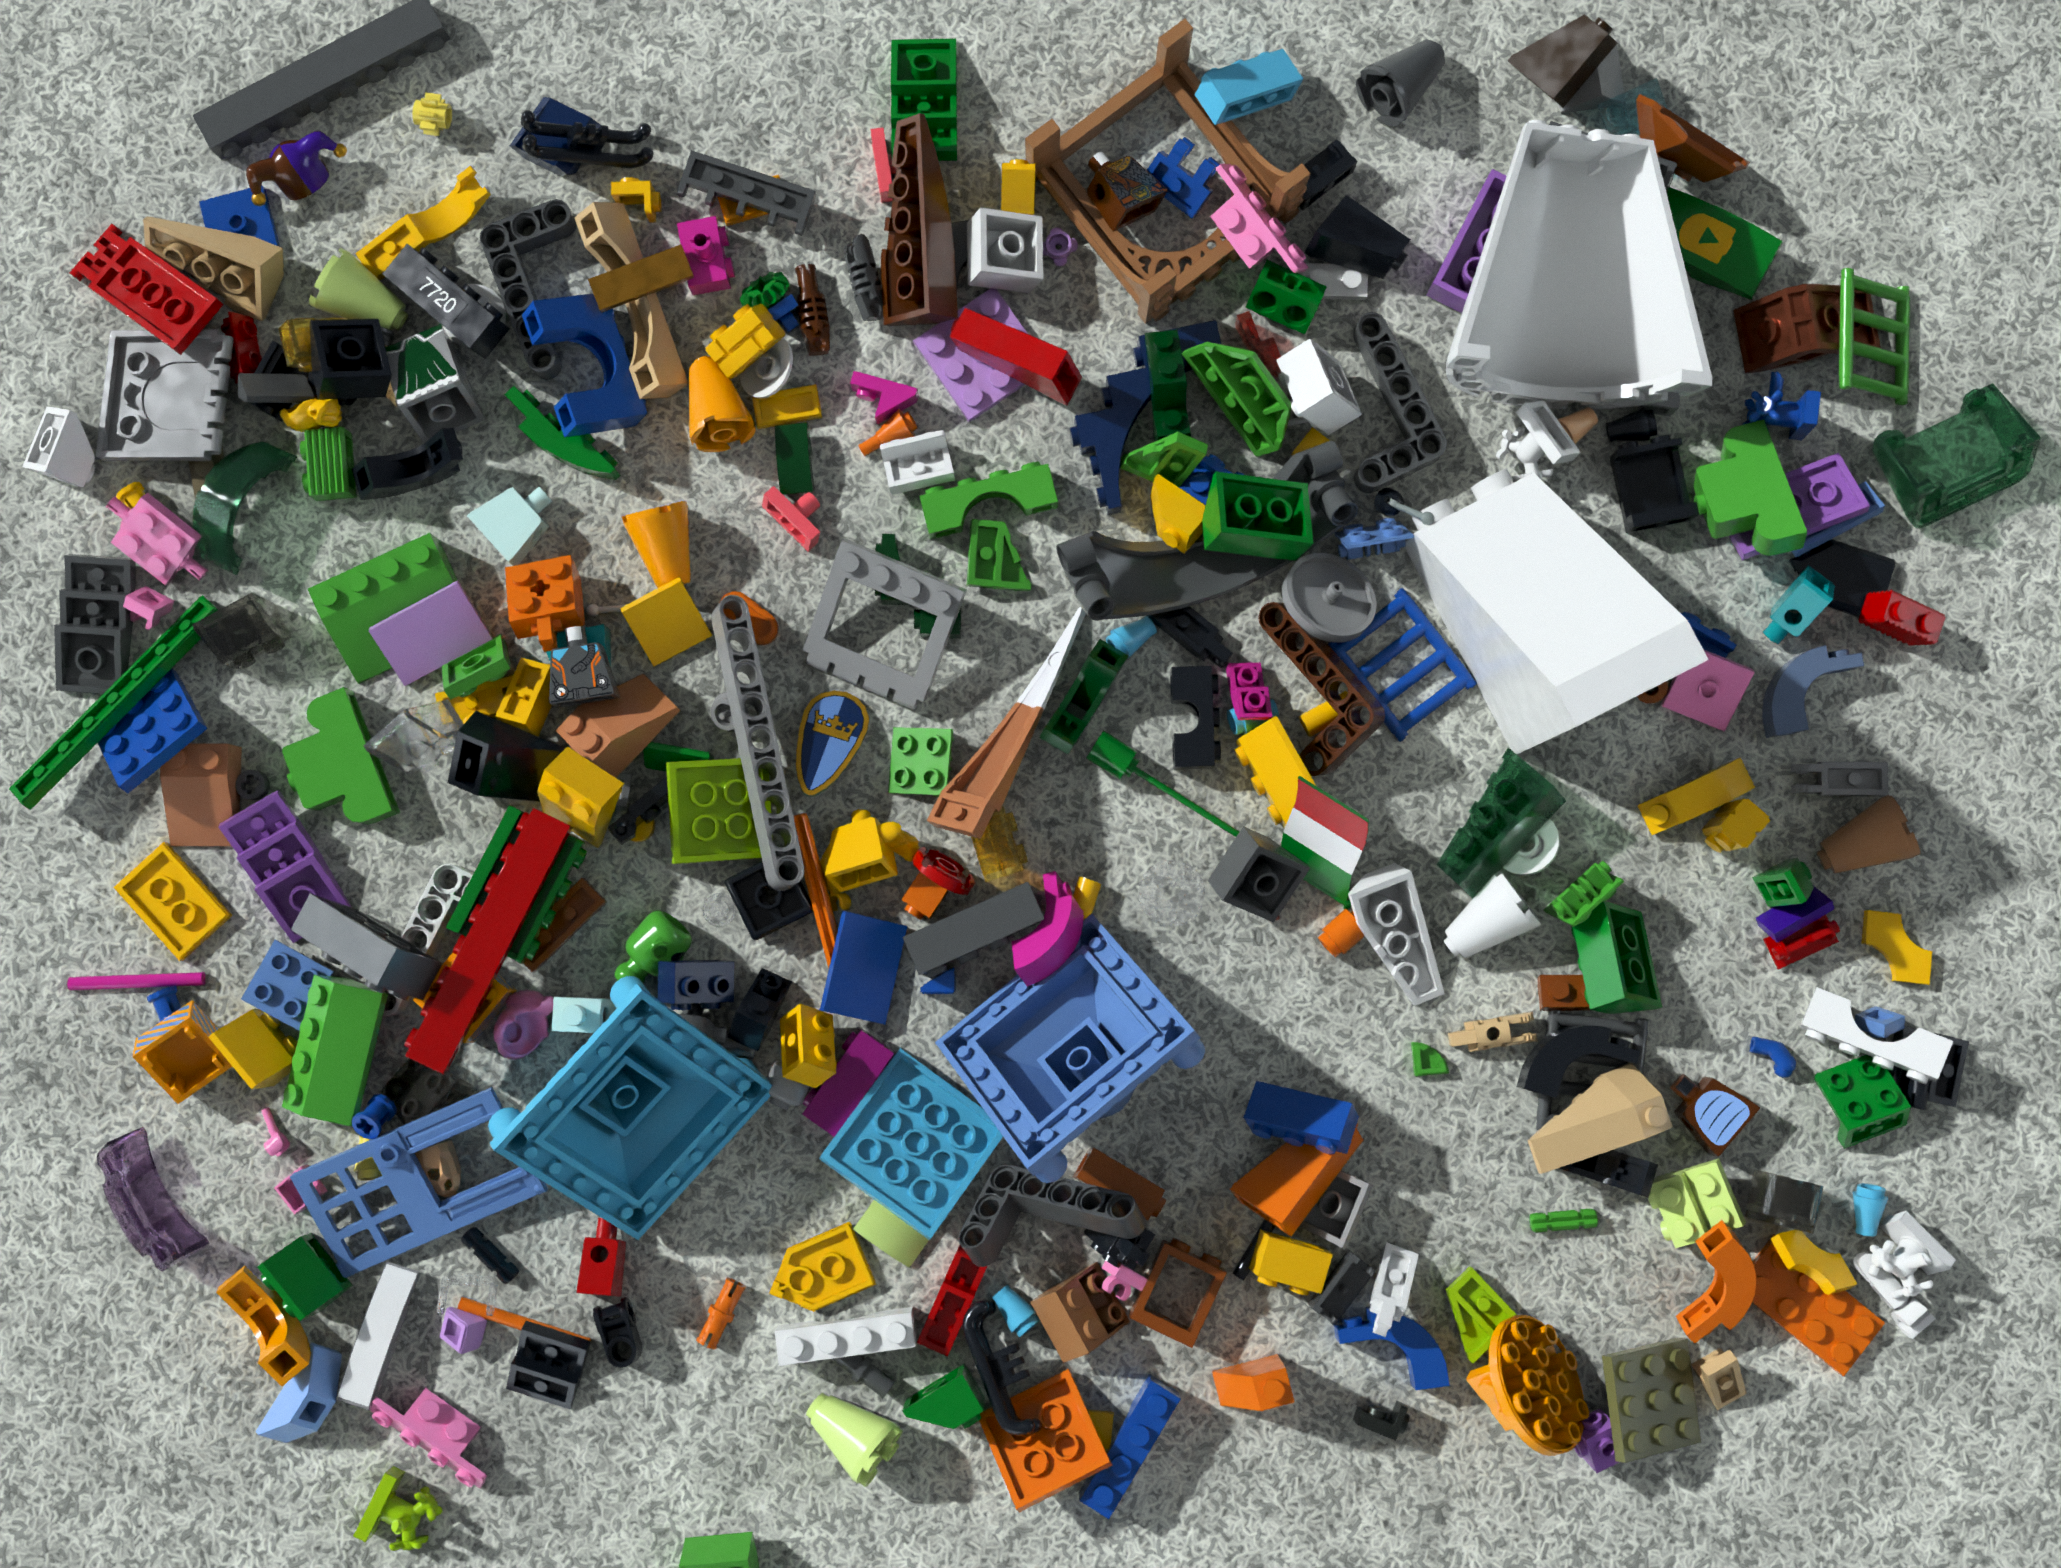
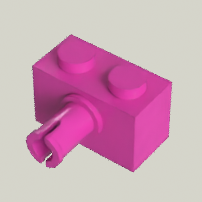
(704, 248)

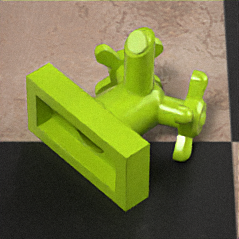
(397, 1512)

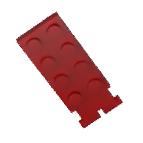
(147, 289)

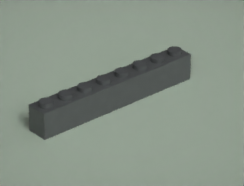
(321, 78)

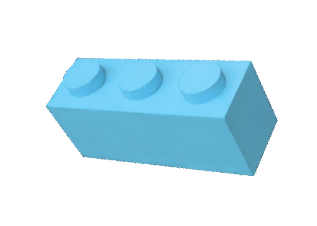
(1248, 86)

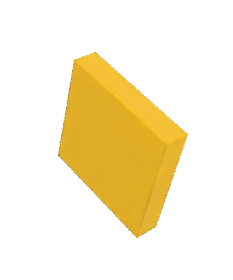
(666, 621)

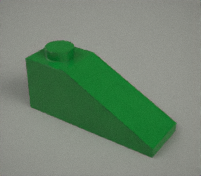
(1785, 883)

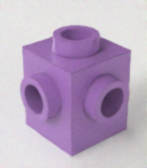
(1597, 1442)

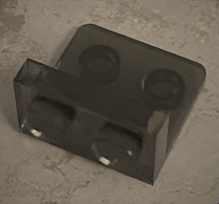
(422, 1091)

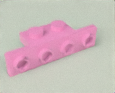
(1251, 227)
(437, 1430)

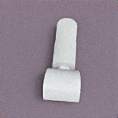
(1908, 1312)

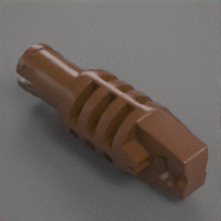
(812, 312)

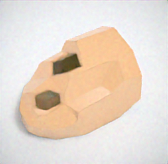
(441, 1167)

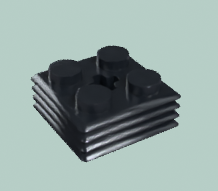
(763, 917)

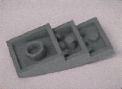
(93, 624)

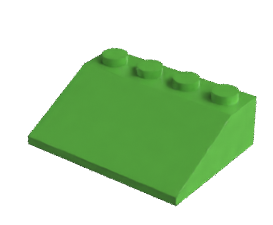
(375, 592)

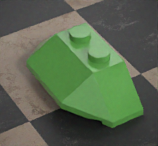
(1244, 393)

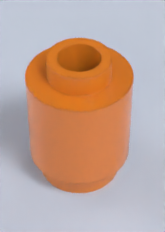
(1341, 934)

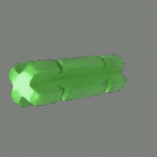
(1563, 1220)

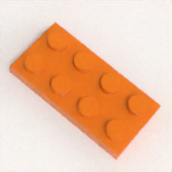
(1828, 1325)

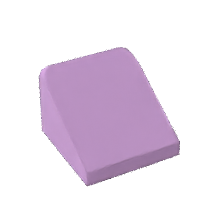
(462, 1330)

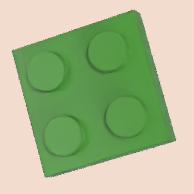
(476, 667)

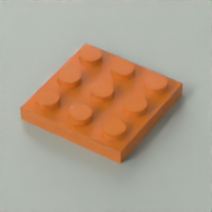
(1058, 1454)

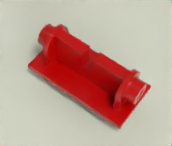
(245, 344)
(1803, 942)

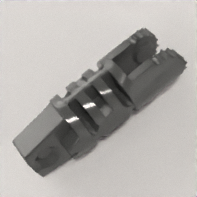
(864, 278)

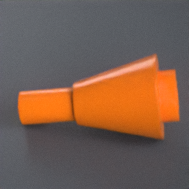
(896, 427)

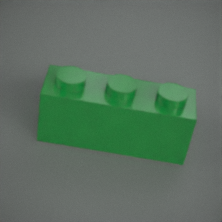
(1257, 517)
(1616, 961)

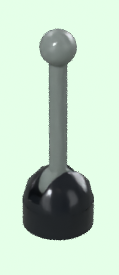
(1396, 505)

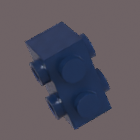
(696, 982)

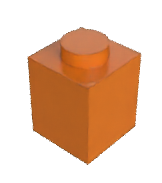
(923, 897)

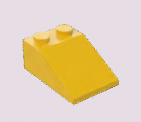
(579, 795)

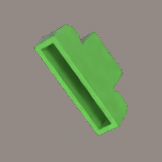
(1750, 493)
(336, 765)

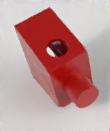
(605, 1276)

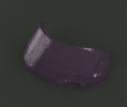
(143, 1203)

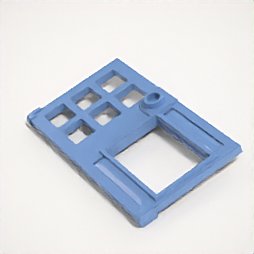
(410, 1186)

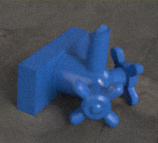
(1798, 415)

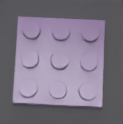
(967, 380)

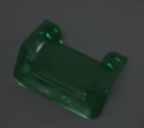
(1958, 458)

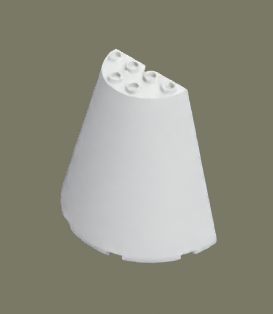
(1580, 281)

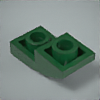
(794, 458)

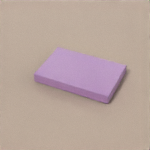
(430, 633)

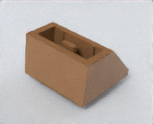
(1079, 1313)

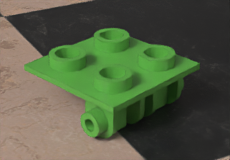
(920, 760)
(1584, 894)

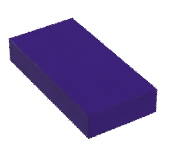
(1787, 919)

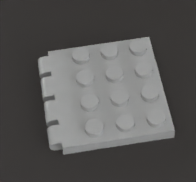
(163, 401)

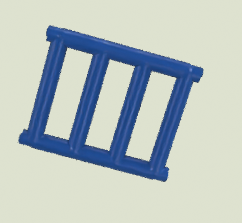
(1442, 654)

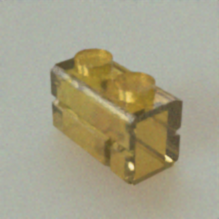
(997, 848)

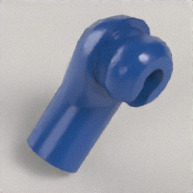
(1777, 1051)

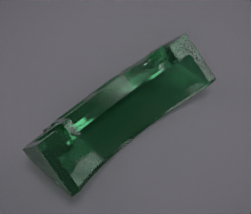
(222, 495)

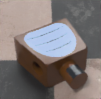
(1712, 1112)

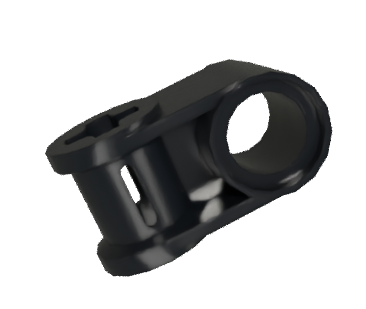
(617, 1330)

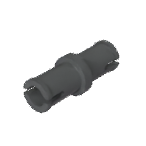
(867, 1373)

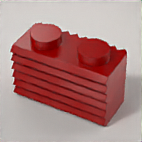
(1901, 618)

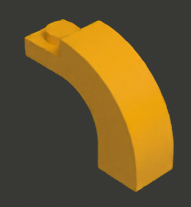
(280, 1336)

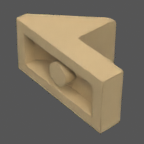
(1720, 1377)

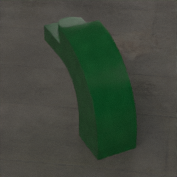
(1084, 697)

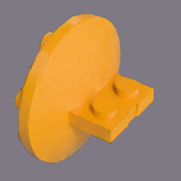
(1532, 1385)

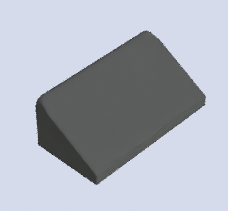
(274, 388)

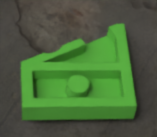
(993, 558)

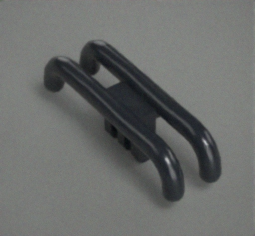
(585, 143)
(997, 1370)

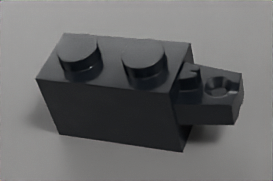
(1121, 1250)

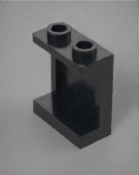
(1651, 484)

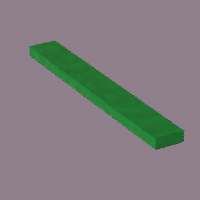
(111, 706)

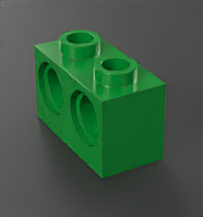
(1286, 297)

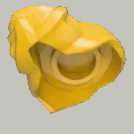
(312, 414)

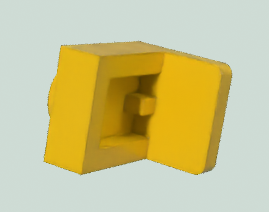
(633, 191)

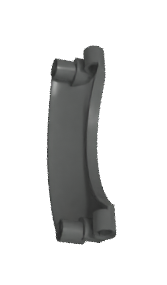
(1152, 578)

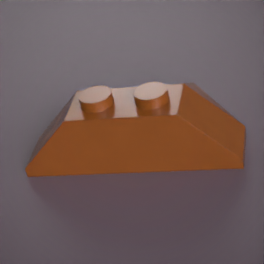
(1683, 143)

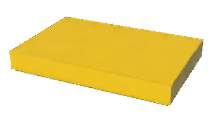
(173, 901)

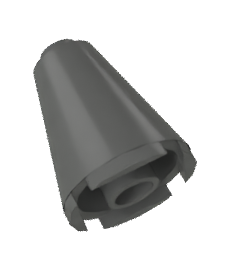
(1400, 81)

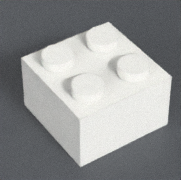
(1004, 250)
(1318, 387)

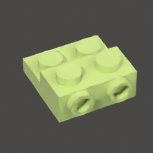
(1694, 1202)

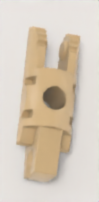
(1476, 1033)

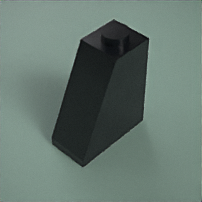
(1358, 241)

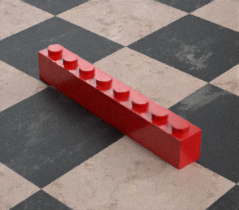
(488, 941)

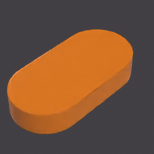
(763, 623)

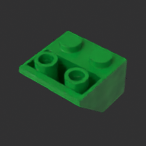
(304, 1277)

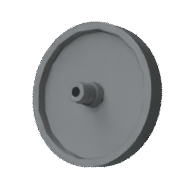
(1329, 597)

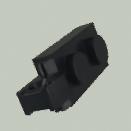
(1193, 634)
(644, 809)

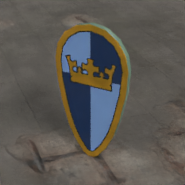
(828, 739)

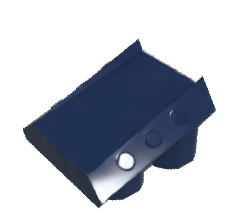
(552, 112)

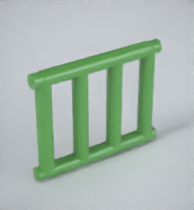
(1850, 347)

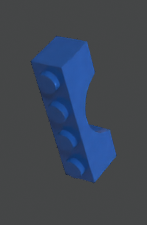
(1131, 1446)

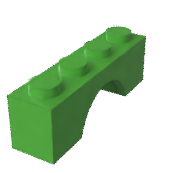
(1028, 489)

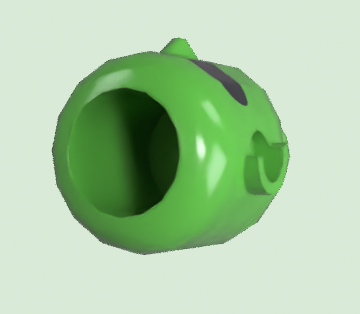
(654, 940)

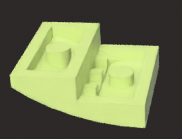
(890, 1234)

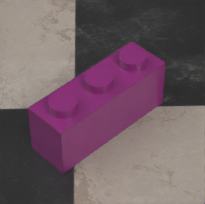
(854, 1076)

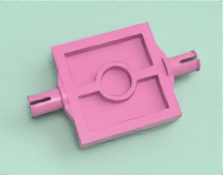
(156, 538)

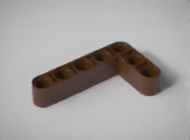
(1327, 685)

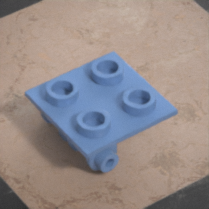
(1385, 532)
(283, 984)

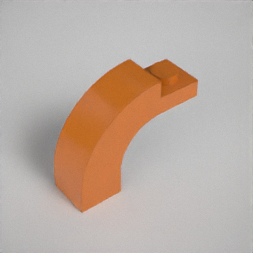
(1731, 1287)

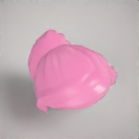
(522, 1023)

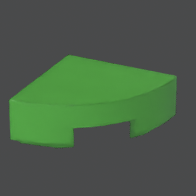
(1427, 1060)

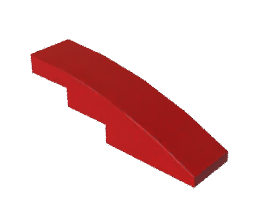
(951, 1303)

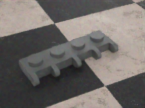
(747, 189)

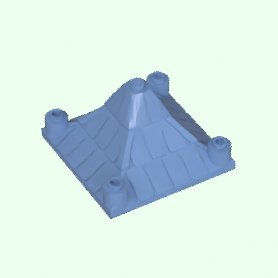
(1067, 1048)

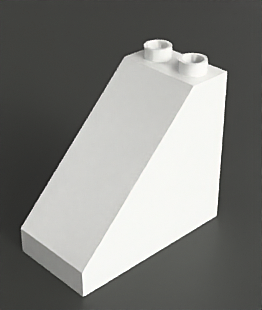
(1545, 609)

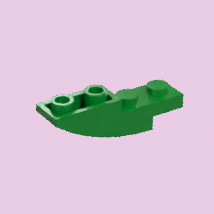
(572, 451)

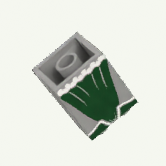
(432, 384)

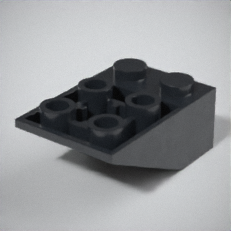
(499, 759)

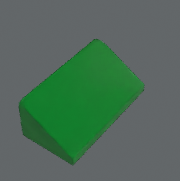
(658, 754)

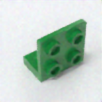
(1863, 1100)

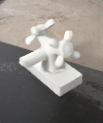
(1544, 438)
(1914, 1250)

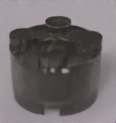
(1783, 1201)

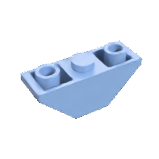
(304, 1398)

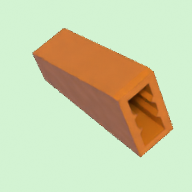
(1291, 1182)

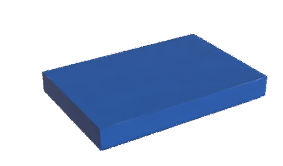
(863, 967)

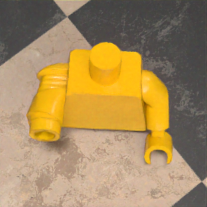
(863, 855)

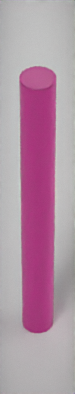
(136, 981)

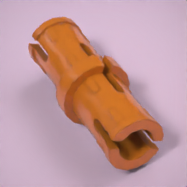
(721, 1313)

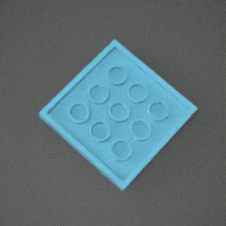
(913, 1144)

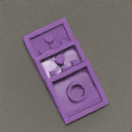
(280, 859)

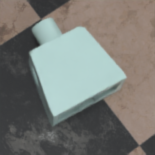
(512, 522)
(580, 1013)

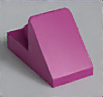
(891, 394)

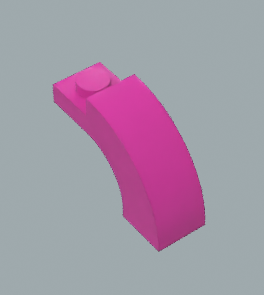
(1054, 938)

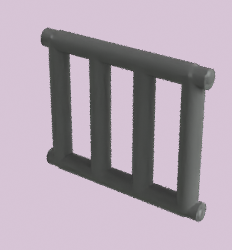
(1556, 1019)

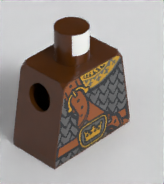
(1123, 190)

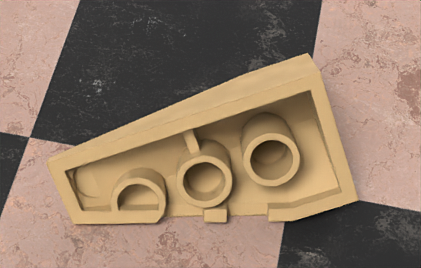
(230, 263)
(1607, 1116)

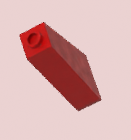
(1017, 355)

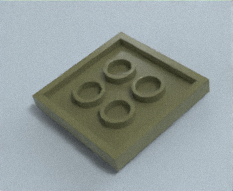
(1651, 1399)

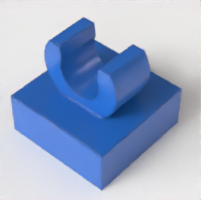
(782, 312)

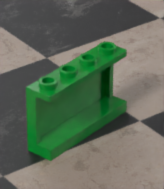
(541, 913)

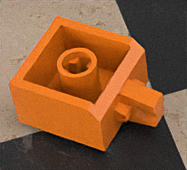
(544, 599)

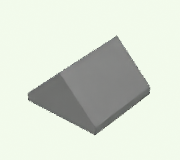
(1599, 87)
(1338, 1209)

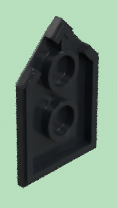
(1850, 569)

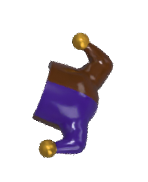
(294, 167)

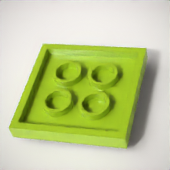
(711, 811)

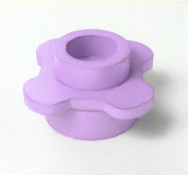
(1068, 244)

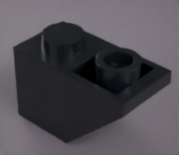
(759, 1009)

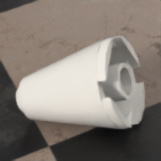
(1490, 918)

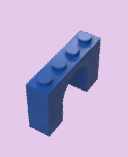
(581, 322)

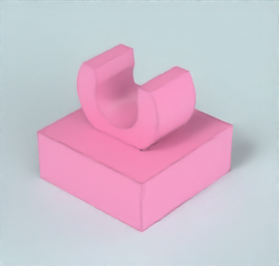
(147, 604)
(1124, 1277)

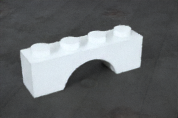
(1919, 1054)
(845, 1338)

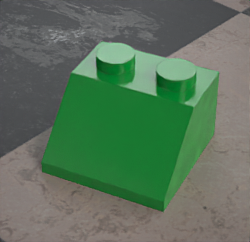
(948, 1401)

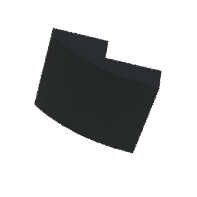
(1947, 1087)
(548, 1364)

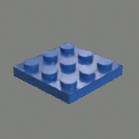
(152, 732)

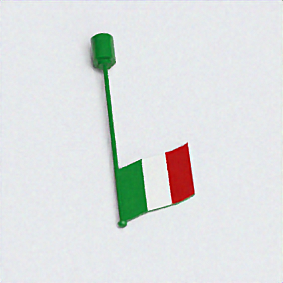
(1318, 830)

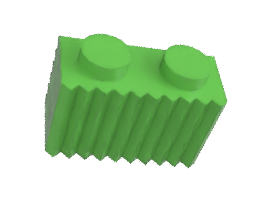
(329, 464)

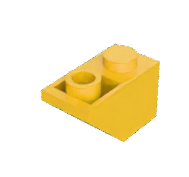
(1018, 187)

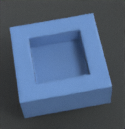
(1880, 1022)

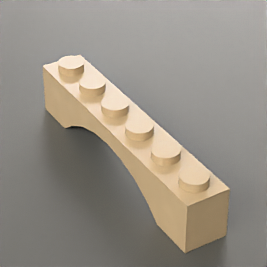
(654, 360)

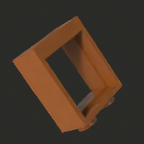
(1106, 1172)
(1163, 1324)

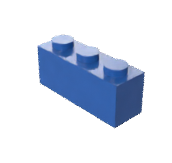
(1301, 1118)

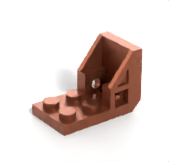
(1796, 326)

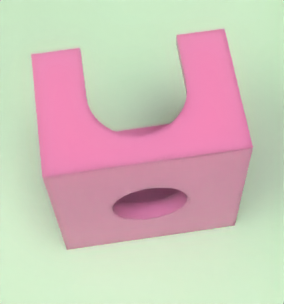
(291, 1196)

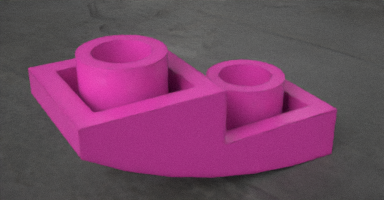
(1248, 692)

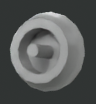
(721, 713)

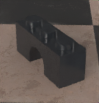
(1196, 688)

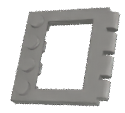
(899, 582)

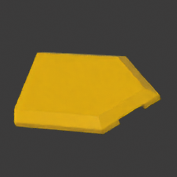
(823, 1269)

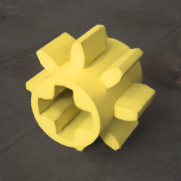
(432, 114)

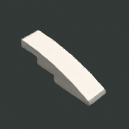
(377, 1336)

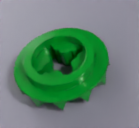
(765, 290)

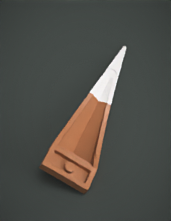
(985, 780)

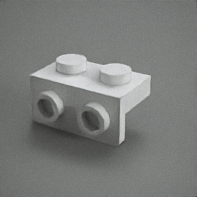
(917, 462)

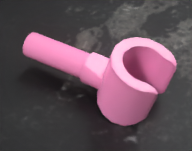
(278, 1142)

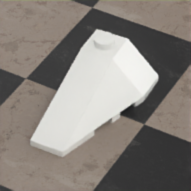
(1394, 924)

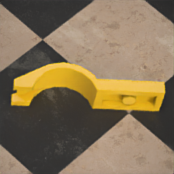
(426, 226)

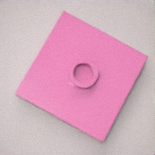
(1709, 691)

